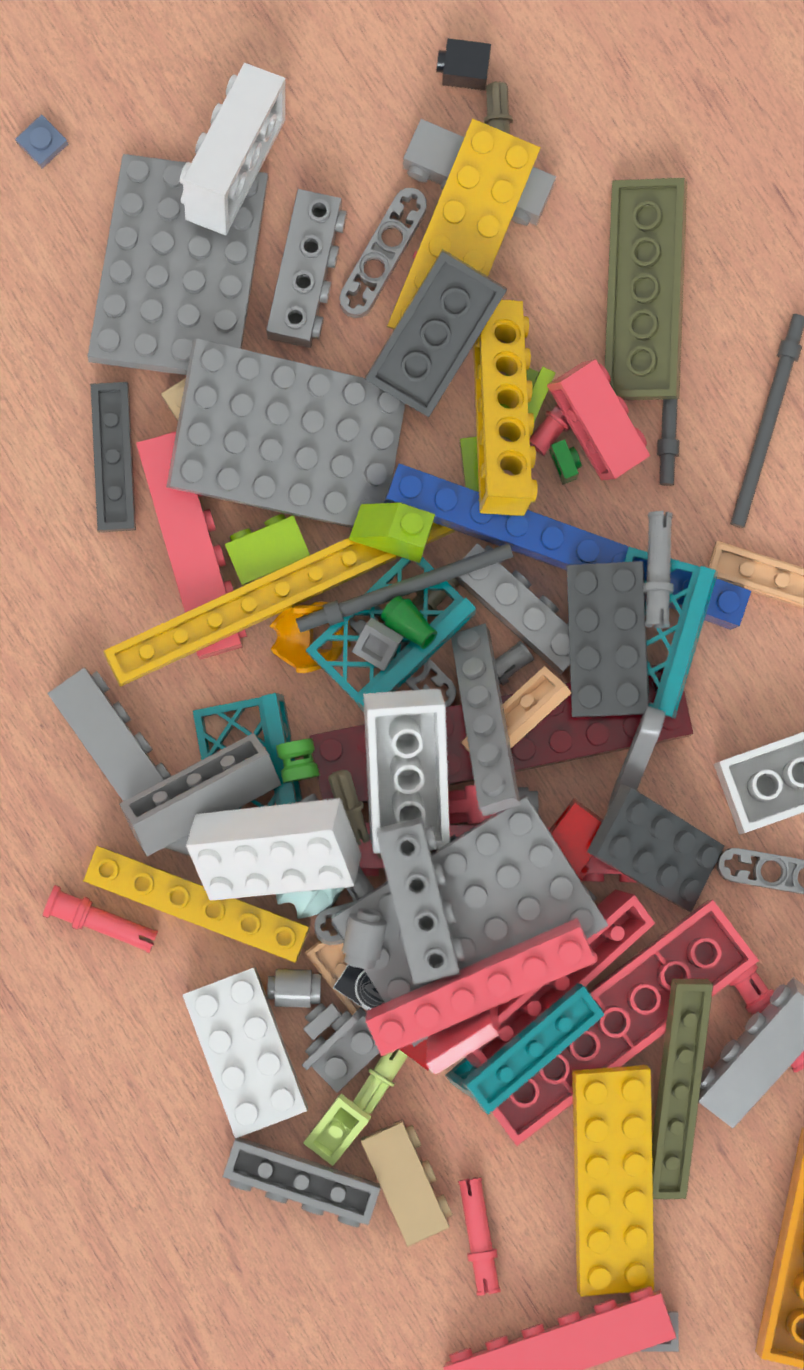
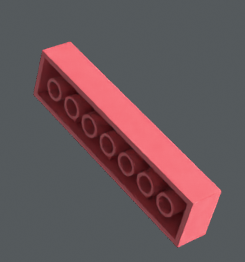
(634, 1010)

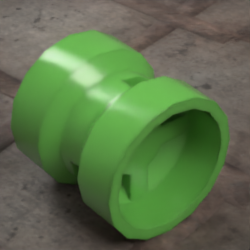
(297, 769)

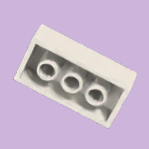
(233, 148)
(407, 761)
(764, 783)
(274, 849)
(245, 1052)

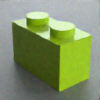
(266, 549)

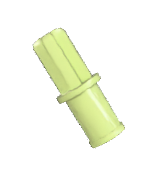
(379, 1080)

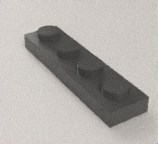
(113, 457)

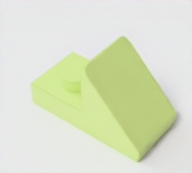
(337, 1129)

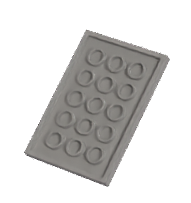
(168, 275)
(283, 435)
(503, 888)

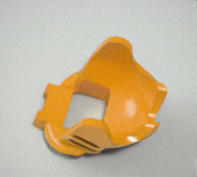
(292, 643)

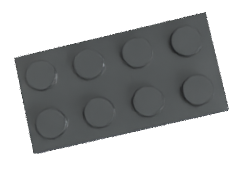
(435, 333)
(607, 639)
(655, 848)

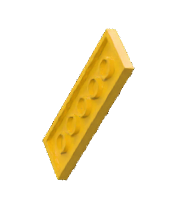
(473, 205)
(613, 1179)

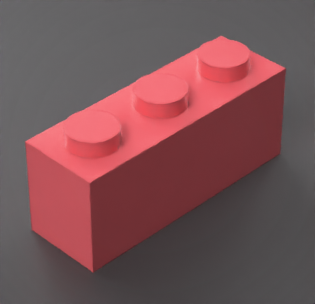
(599, 419)

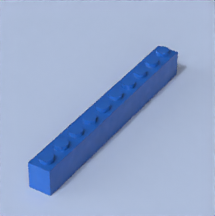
(542, 537)

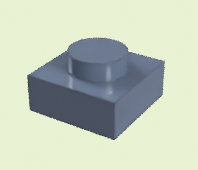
(41, 141)

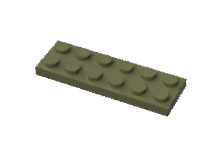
(646, 287)

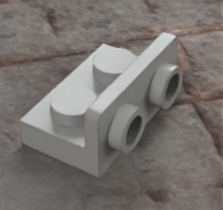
(344, 1051)

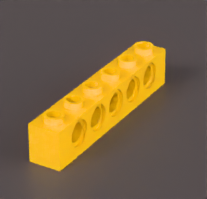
(497, 490)
(191, 903)

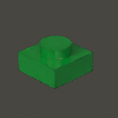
(566, 461)

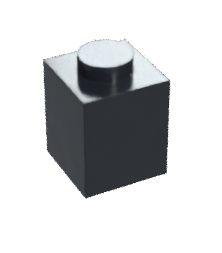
(464, 64)

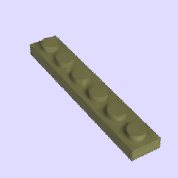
(679, 1086)

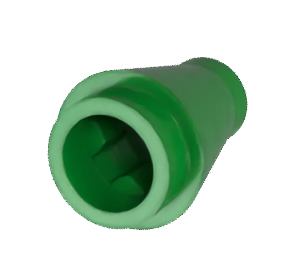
(406, 620)

